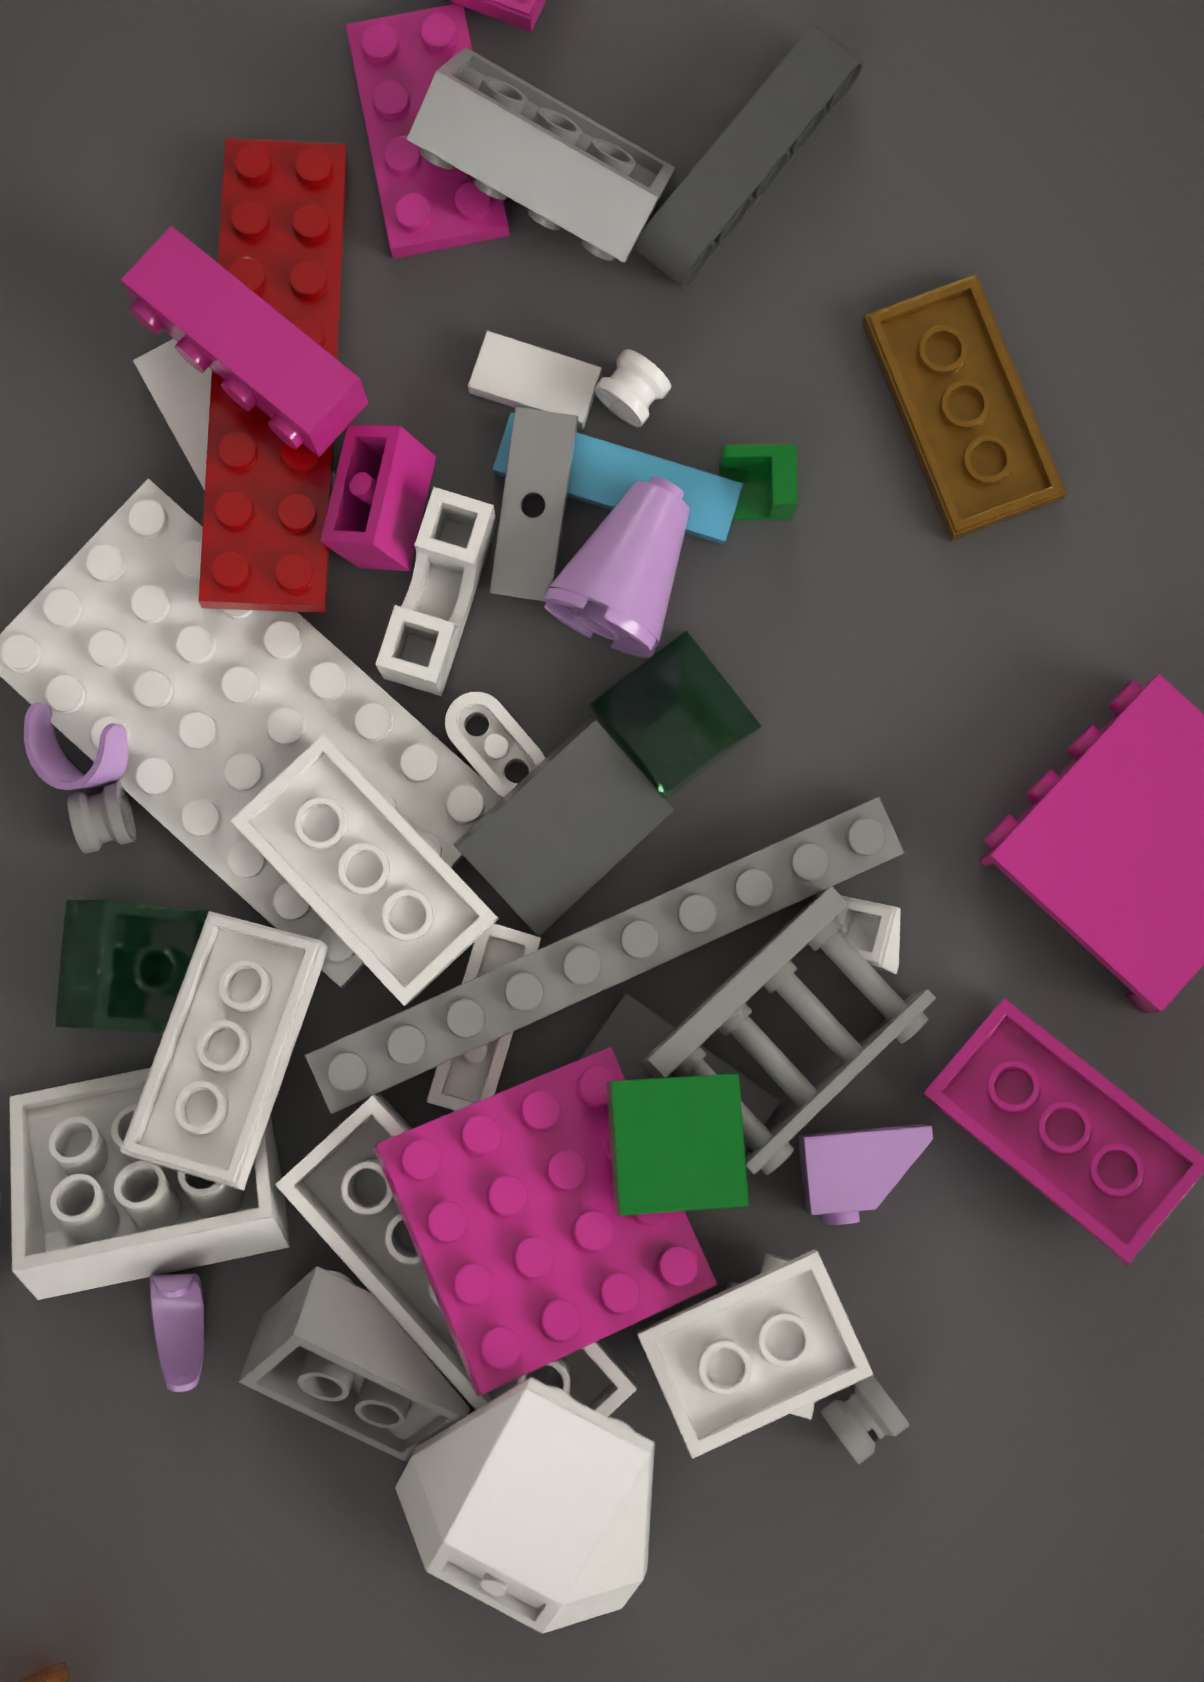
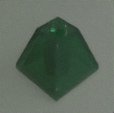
(675, 715)

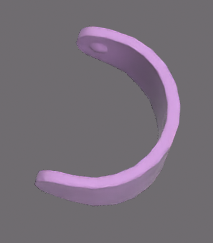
(53, 765)
(179, 1328)

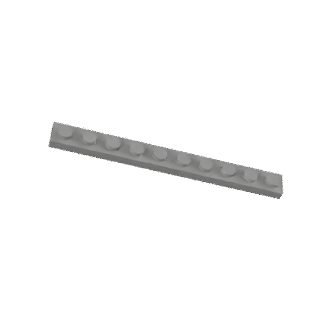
(603, 955)

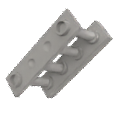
(775, 971)

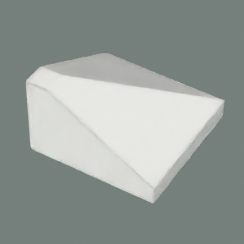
(873, 932)

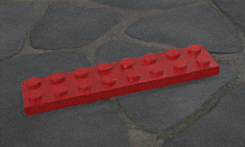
(261, 495)

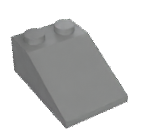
(350, 1366)

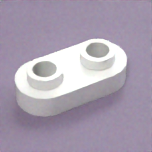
(498, 747)

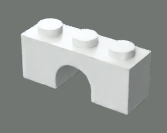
(445, 577)

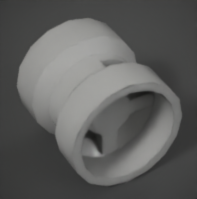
(864, 1418)

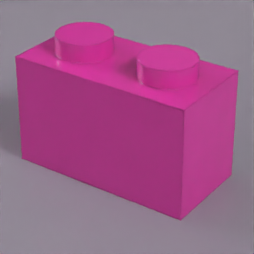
(378, 497)

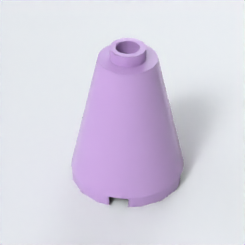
(625, 570)

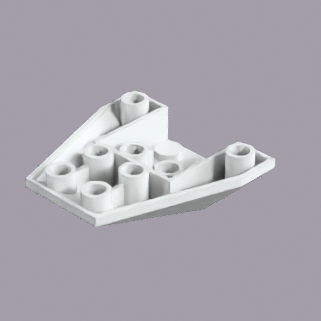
(534, 1507)

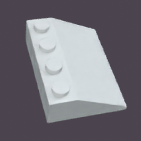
(107, 1218)

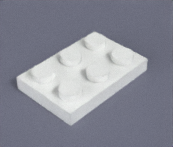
(754, 1353)

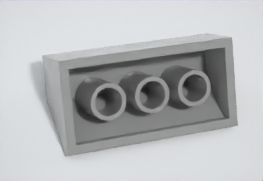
(539, 154)

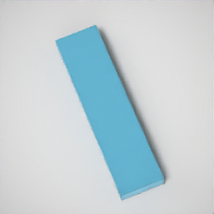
(606, 472)

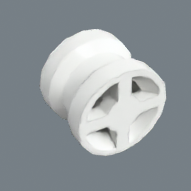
(632, 387)

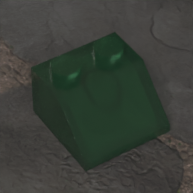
(123, 963)

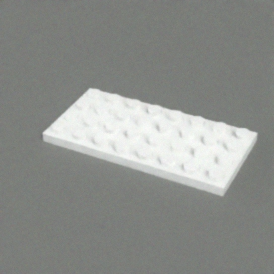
(220, 705)

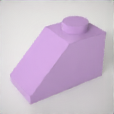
(856, 1168)

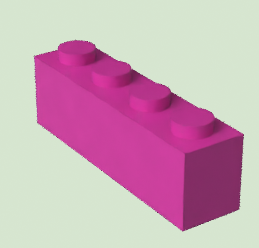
(244, 342)

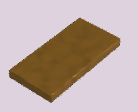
(963, 407)

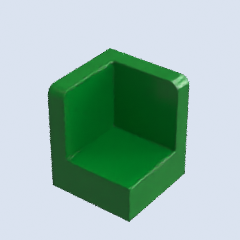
(767, 480)

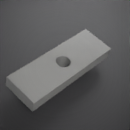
(540, 465)

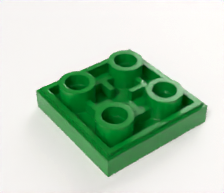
(677, 1144)

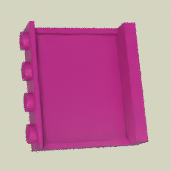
(1121, 842)

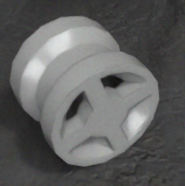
(101, 818)

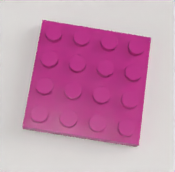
(524, 1228)

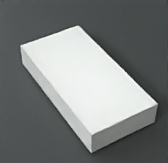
(533, 378)

